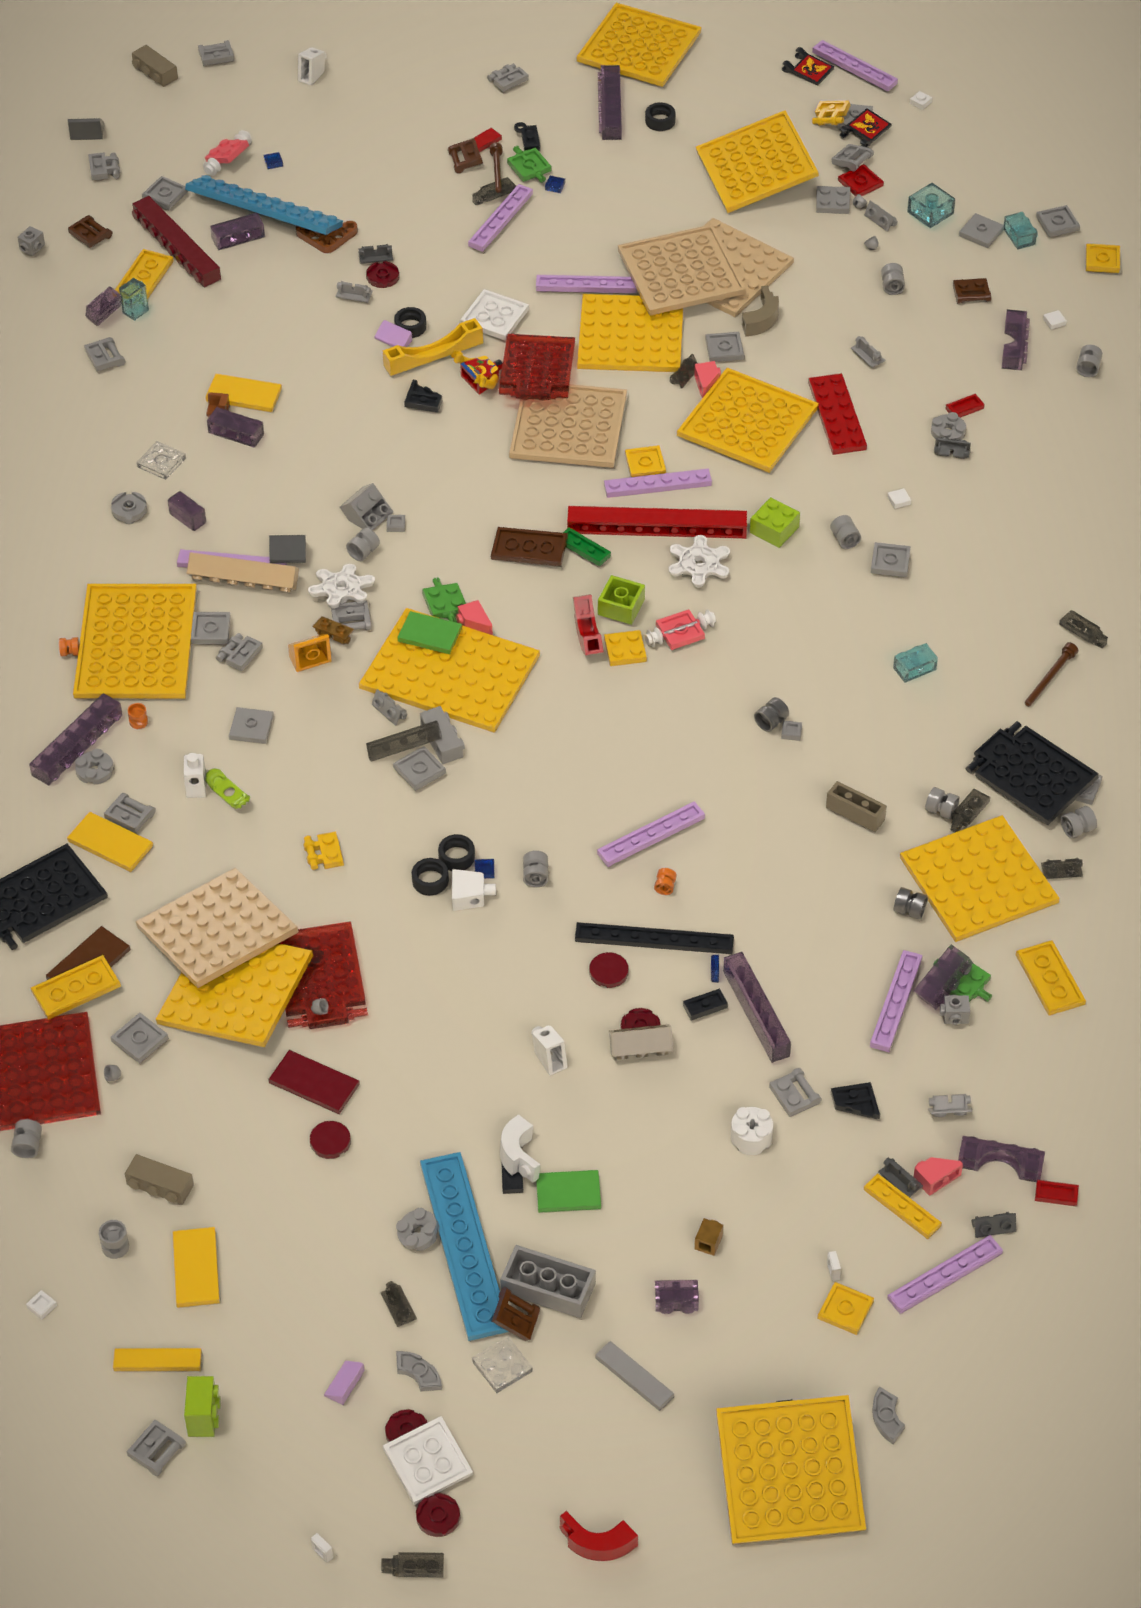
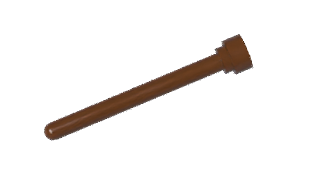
(496, 151)
(1068, 651)

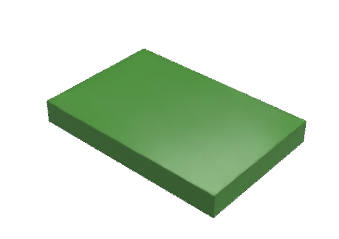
(429, 632)
(568, 1191)

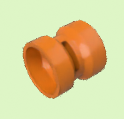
(73, 644)
(137, 716)
(665, 881)

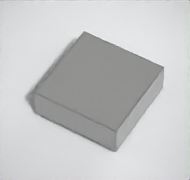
(395, 523)
(791, 730)

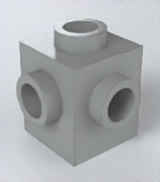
(31, 240)
(955, 1009)

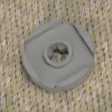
(951, 421)
(129, 515)
(94, 758)
(410, 1222)

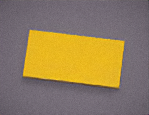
(149, 269)
(246, 392)
(110, 841)
(1050, 977)
(75, 987)
(196, 1267)

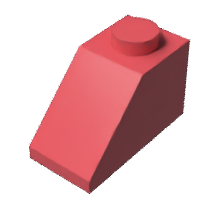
(706, 375)
(474, 617)
(937, 1173)

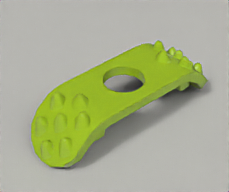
(219, 783)

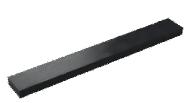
(654, 938)

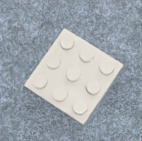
(496, 313)
(427, 1460)

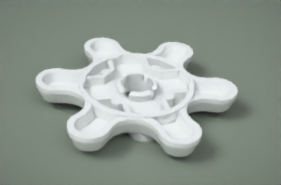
(699, 551)
(334, 586)

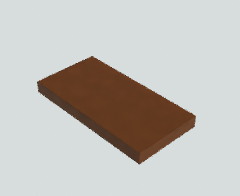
(529, 546)
(98, 944)

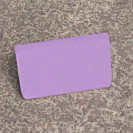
(393, 334)
(345, 1381)

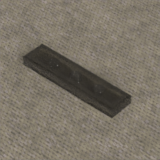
(403, 740)

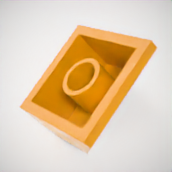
(310, 652)

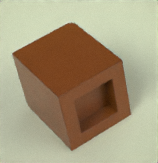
(217, 400)

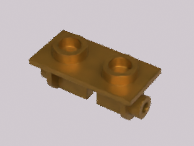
(339, 631)

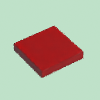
(861, 181)

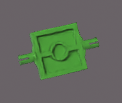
(529, 164)
(443, 599)
(973, 984)

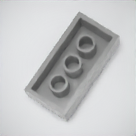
(548, 1281)

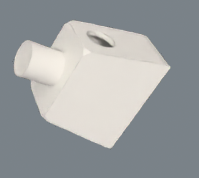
(311, 65)
(194, 768)
(469, 889)
(548, 1040)

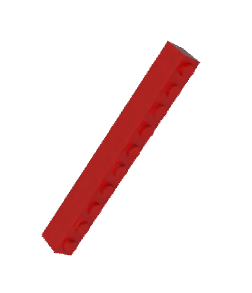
(657, 522)

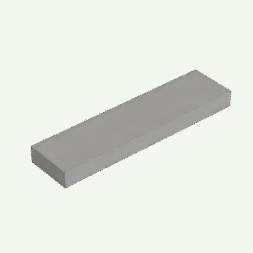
(634, 1375)

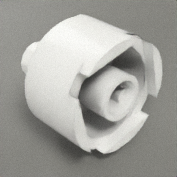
(751, 1130)

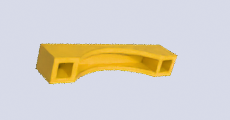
(464, 336)

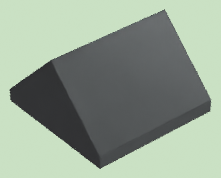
(86, 129)
(287, 548)

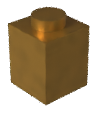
(709, 1236)

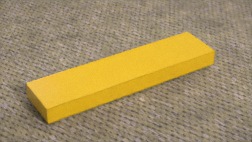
(902, 1206)
(157, 1359)

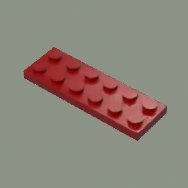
(837, 414)

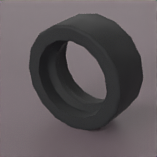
(660, 109)
(413, 314)
(452, 841)
(431, 888)

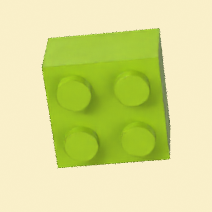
(774, 522)
(621, 599)
(201, 1406)

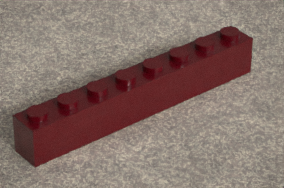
(176, 241)

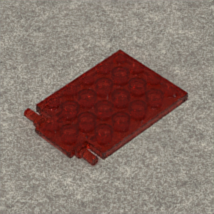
(537, 366)
(329, 975)

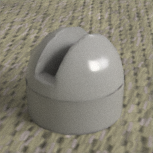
(859, 201)
(872, 243)
(319, 1006)
(112, 1072)

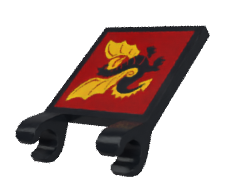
(808, 68)
(866, 125)

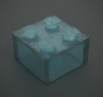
(931, 205)

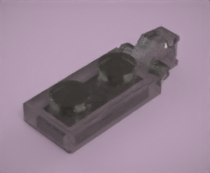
(488, 191)
(1084, 628)
(969, 809)
(414, 1564)

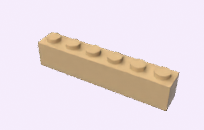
(243, 571)

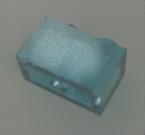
(1020, 230)
(134, 299)
(915, 662)

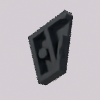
(422, 398)
(856, 1099)

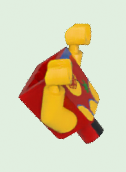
(478, 372)

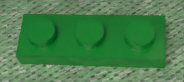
(586, 547)

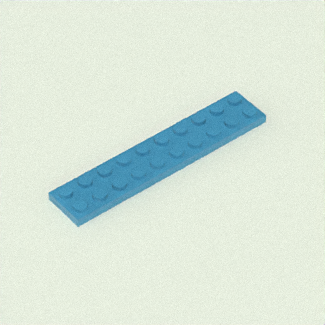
(264, 205)
(463, 1243)

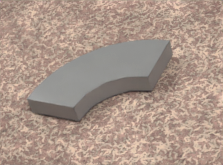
(418, 1369)
(885, 1415)

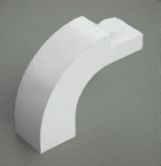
(514, 1159)

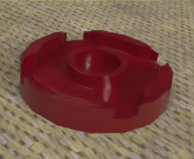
(382, 274)
(608, 970)
(639, 1018)
(330, 1139)
(402, 1423)
(438, 1515)

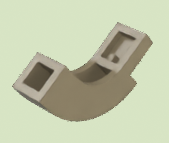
(764, 318)

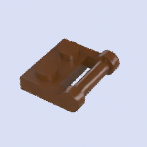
(470, 153)
(86, 234)
(971, 290)
(513, 1319)

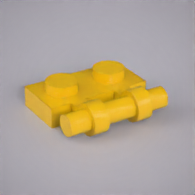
(831, 108)
(329, 849)

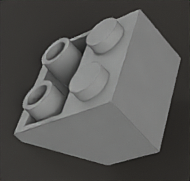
(366, 507)

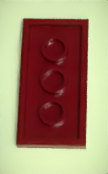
(314, 1081)

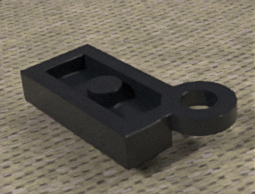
(529, 136)

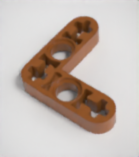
(328, 243)

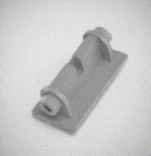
(880, 216)
(358, 293)
(867, 352)
(387, 707)
(957, 1106)

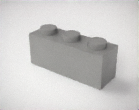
(450, 746)

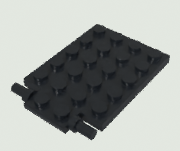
(1031, 771)
(46, 894)

